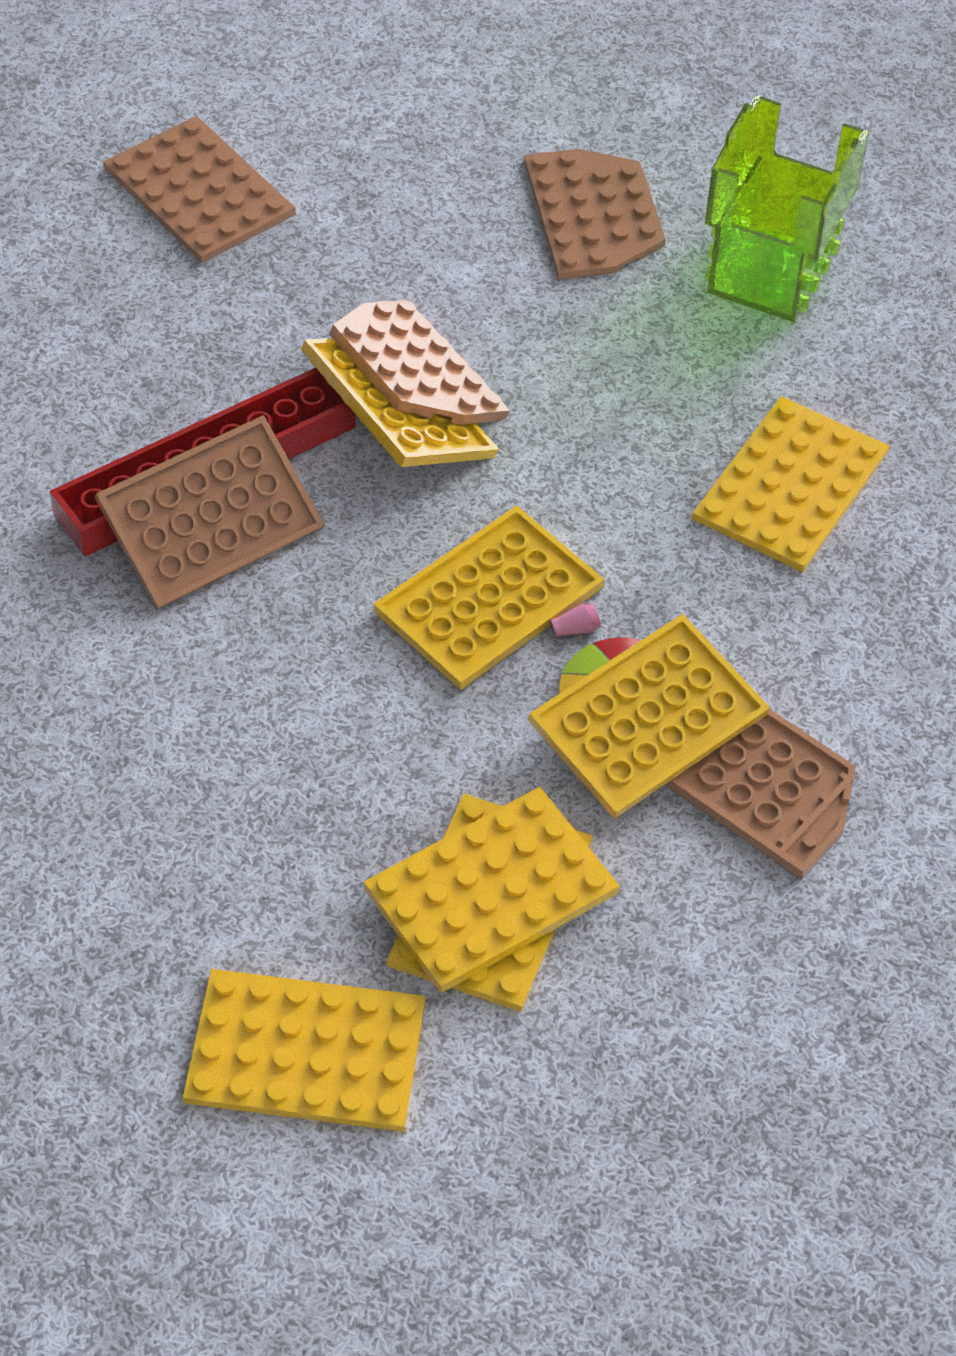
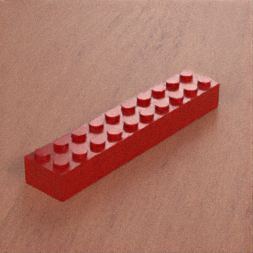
(299, 411)

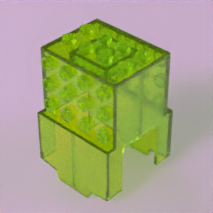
(776, 215)

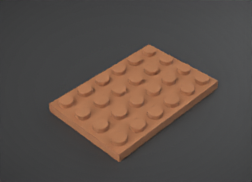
(199, 189)
(209, 512)

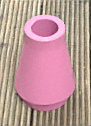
(577, 621)

